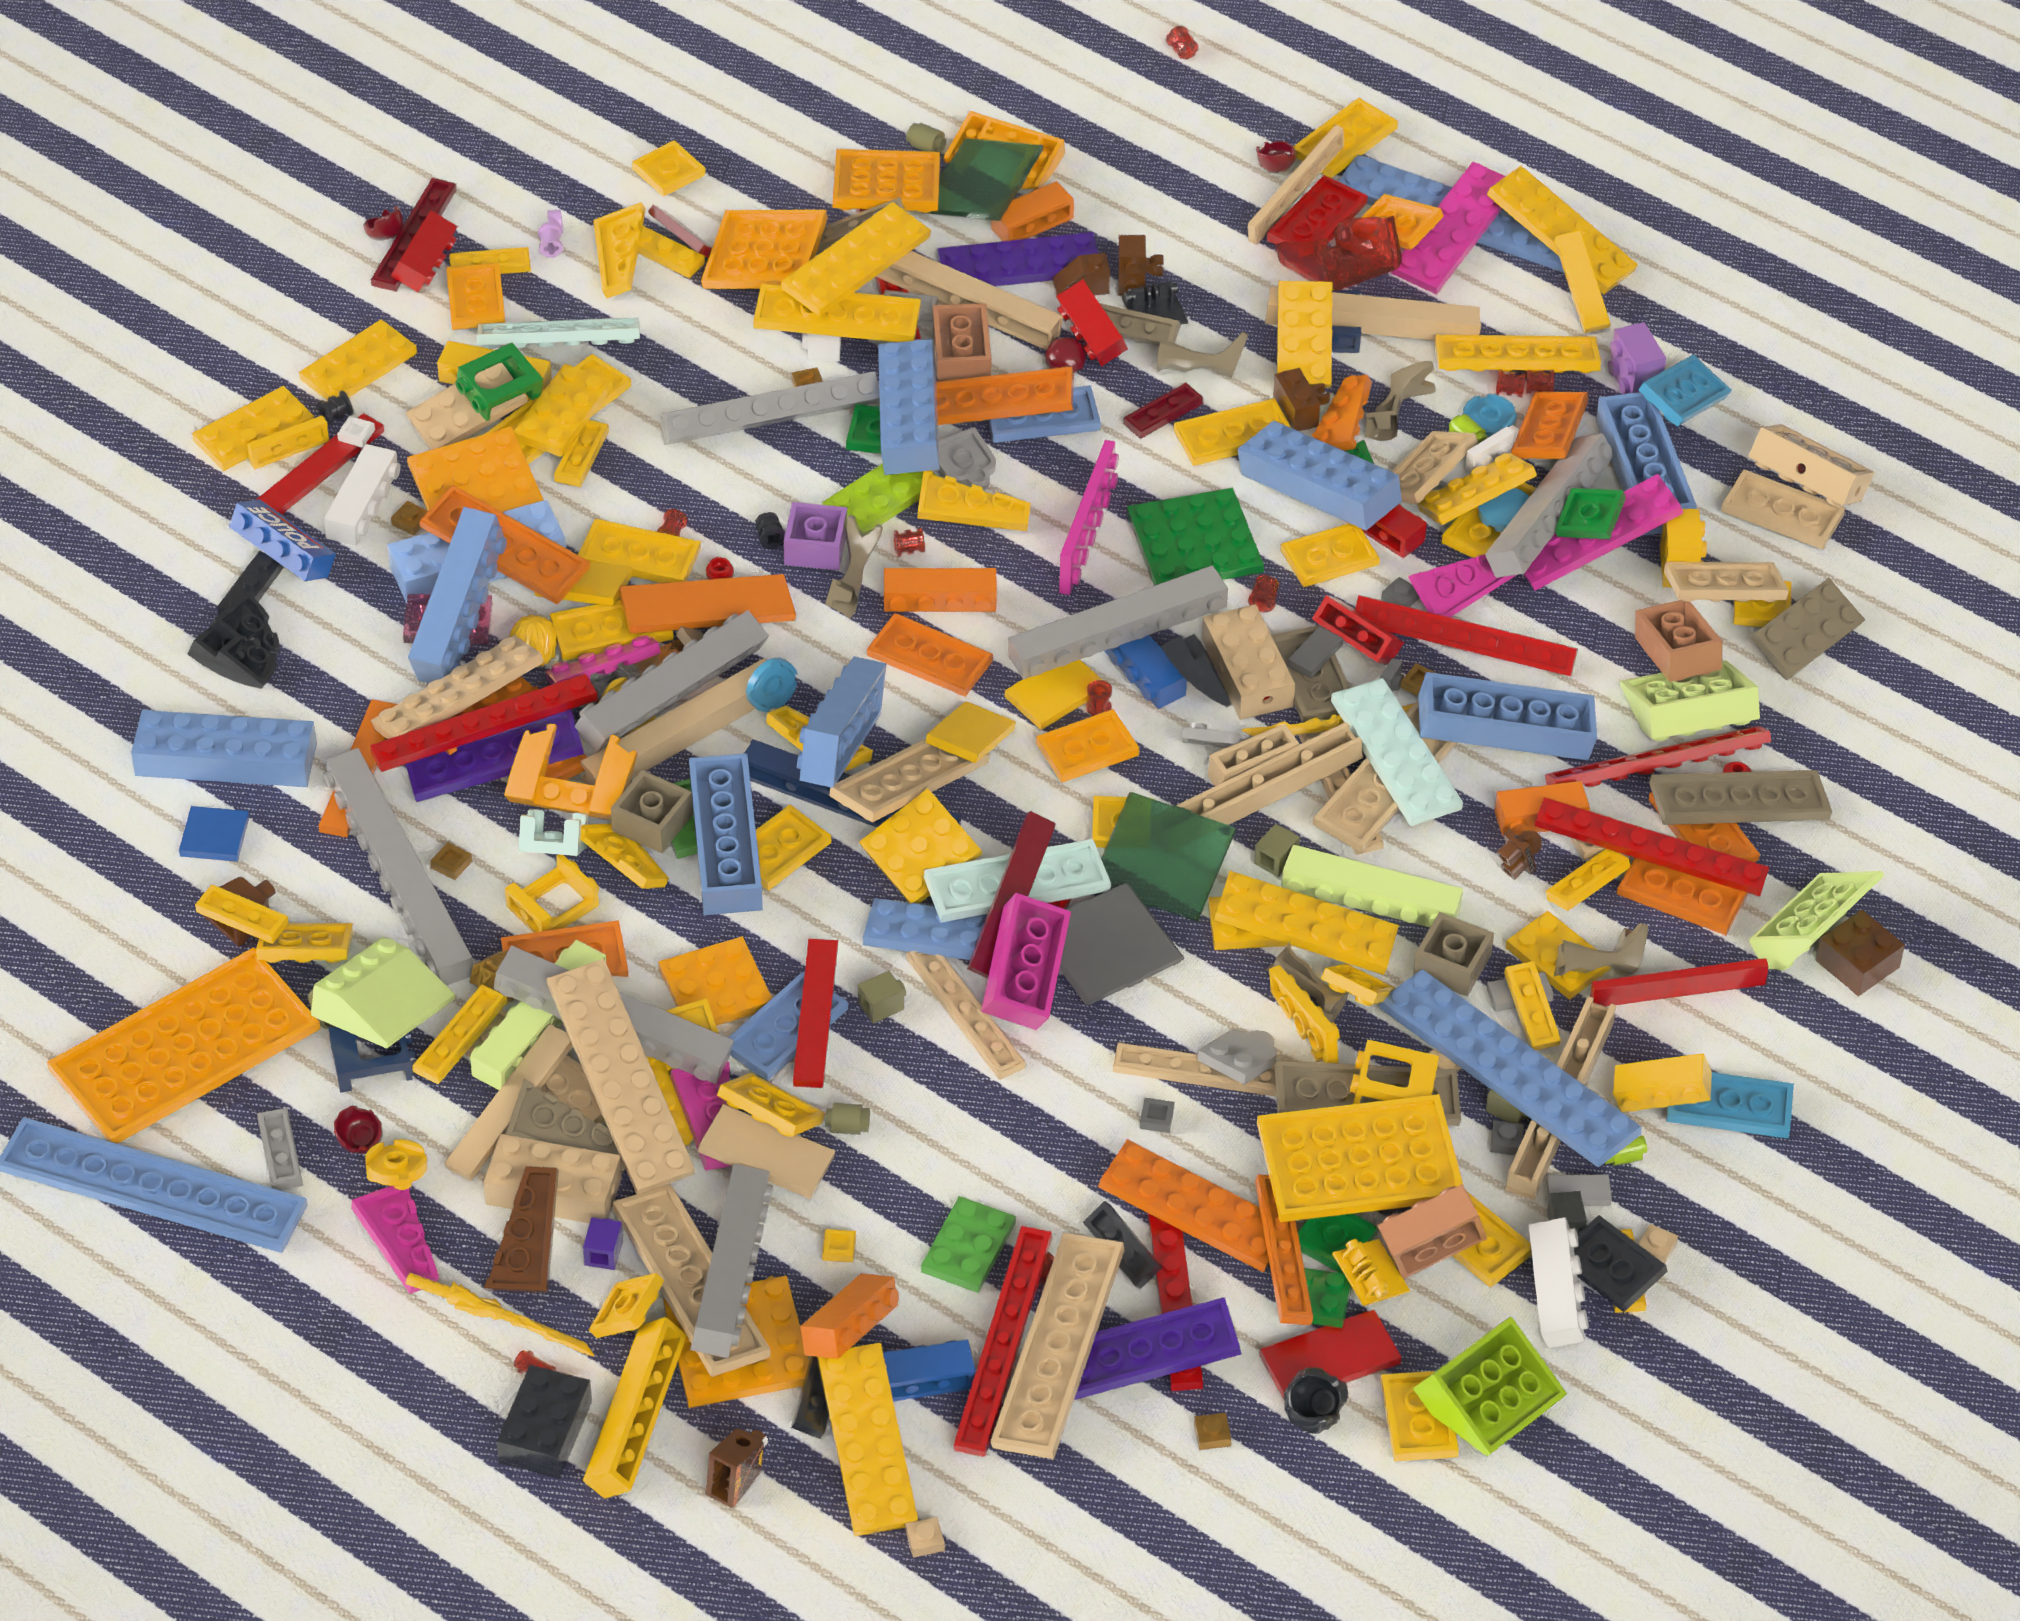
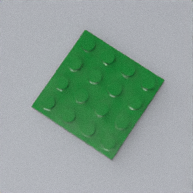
(1194, 534)

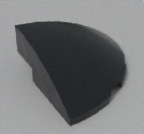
(239, 644)
(1196, 667)

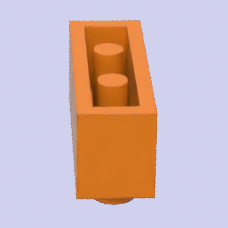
(1035, 213)
(1520, 807)

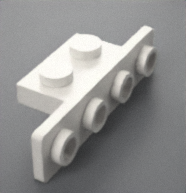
(1483, 453)

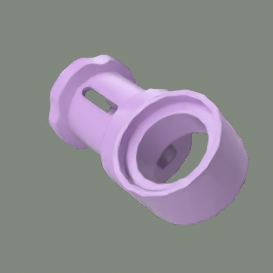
(550, 235)

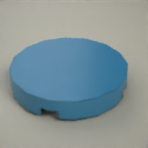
(1491, 412)
(1502, 509)
(771, 684)

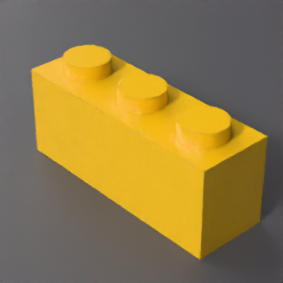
(1662, 1083)

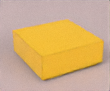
(839, 1245)

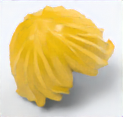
(537, 633)

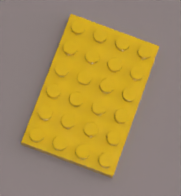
(1358, 1157)

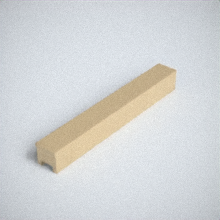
(952, 287)
(1394, 316)
(682, 725)
(1278, 776)
(1577, 1060)

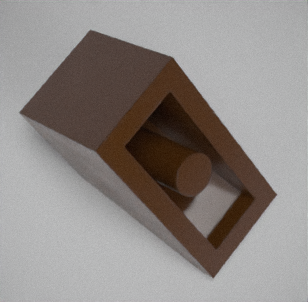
(1089, 267)

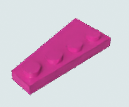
(1456, 585)
(606, 662)
(700, 1106)
(395, 1228)

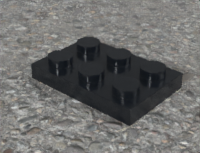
(1616, 1264)

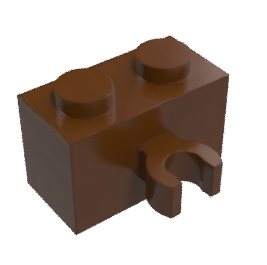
(1134, 264)
(1298, 399)

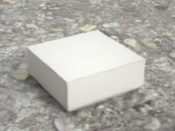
(356, 431)

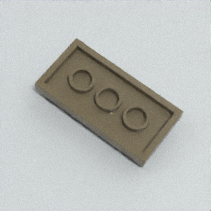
(1807, 628)
(1312, 694)

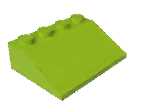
(1491, 1388)

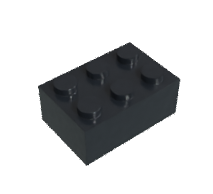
(544, 1421)

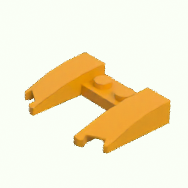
(989, 128)
(531, 787)

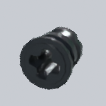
(336, 407)
(770, 530)

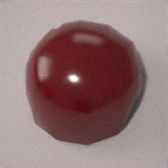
(1276, 156)
(386, 226)
(1065, 353)
(357, 1129)

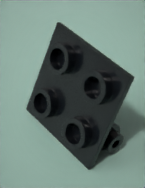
(1157, 302)

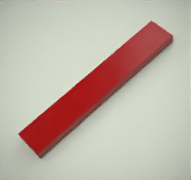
(314, 470)
(1680, 982)
(815, 1013)

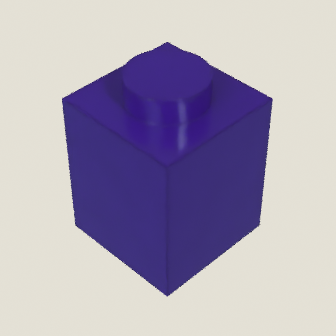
(603, 1243)

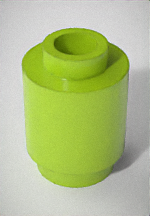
(1467, 425)
(1631, 1153)

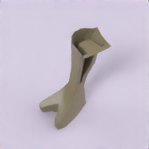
(1183, 359)
(1404, 384)
(845, 592)
(1624, 957)
(1328, 999)

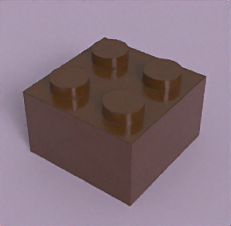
(1860, 952)

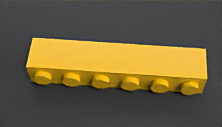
(635, 1408)

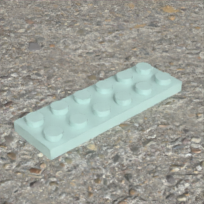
(566, 331)
(1397, 752)
(970, 886)

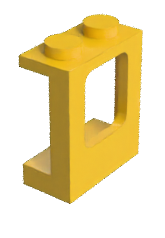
(524, 905)
(1421, 1075)

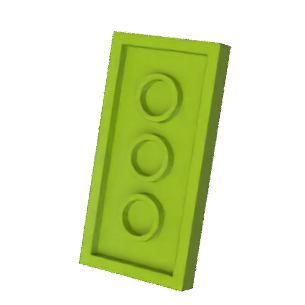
(878, 496)

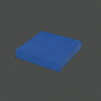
(214, 833)

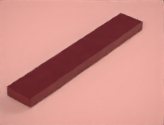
(434, 198)
(1017, 878)

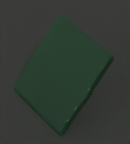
(984, 178)
(1166, 854)

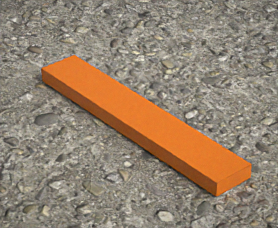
(334, 819)
(1284, 1259)

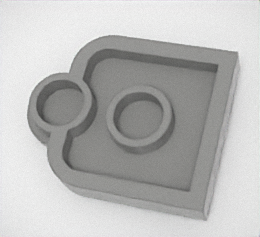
(966, 458)
(1199, 734)
(1240, 1054)

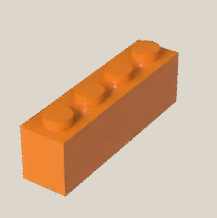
(940, 590)
(849, 1315)

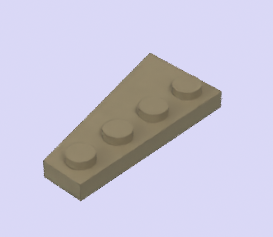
(548, 1120)

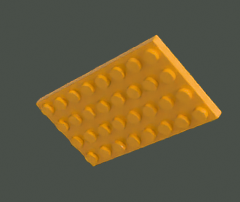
(183, 1046)

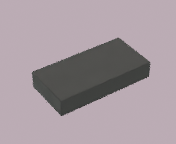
(1315, 652)

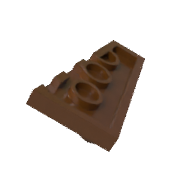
(526, 1247)

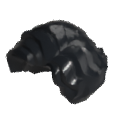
(1314, 1400)

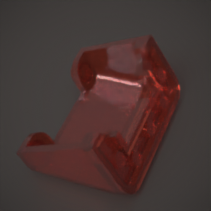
(1362, 252)

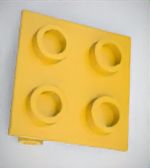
(1370, 1271)

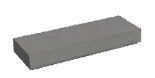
(279, 1149)

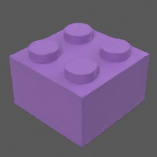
(1634, 357)
(815, 536)

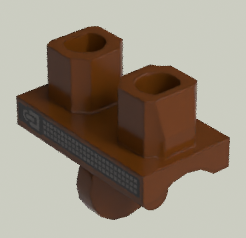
(1519, 852)

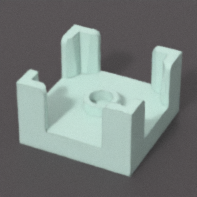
(551, 842)

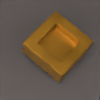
(806, 377)
(408, 518)
(1414, 678)
(451, 861)
(1212, 1431)

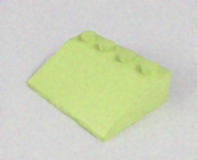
(1692, 703)
(1810, 916)
(380, 993)

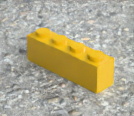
(458, 354)

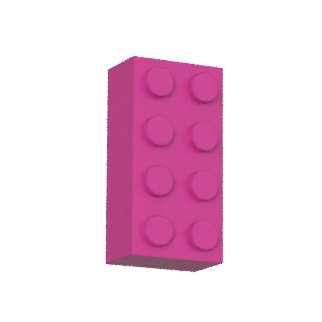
(1026, 961)

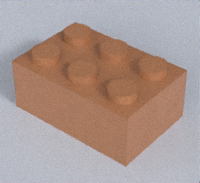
(961, 341)
(1678, 640)
(1432, 1231)

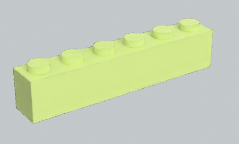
(1369, 887)
(522, 1027)

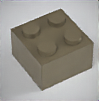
(651, 811)
(1454, 953)

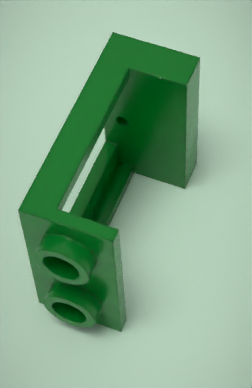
(525, 380)

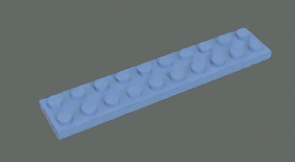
(1503, 233)
(1511, 1068)
(152, 1184)

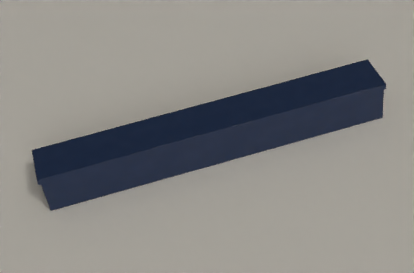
(779, 772)

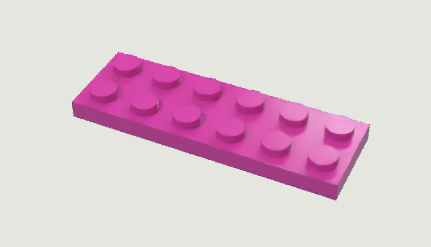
(1465, 219)
(1644, 509)
(1088, 517)

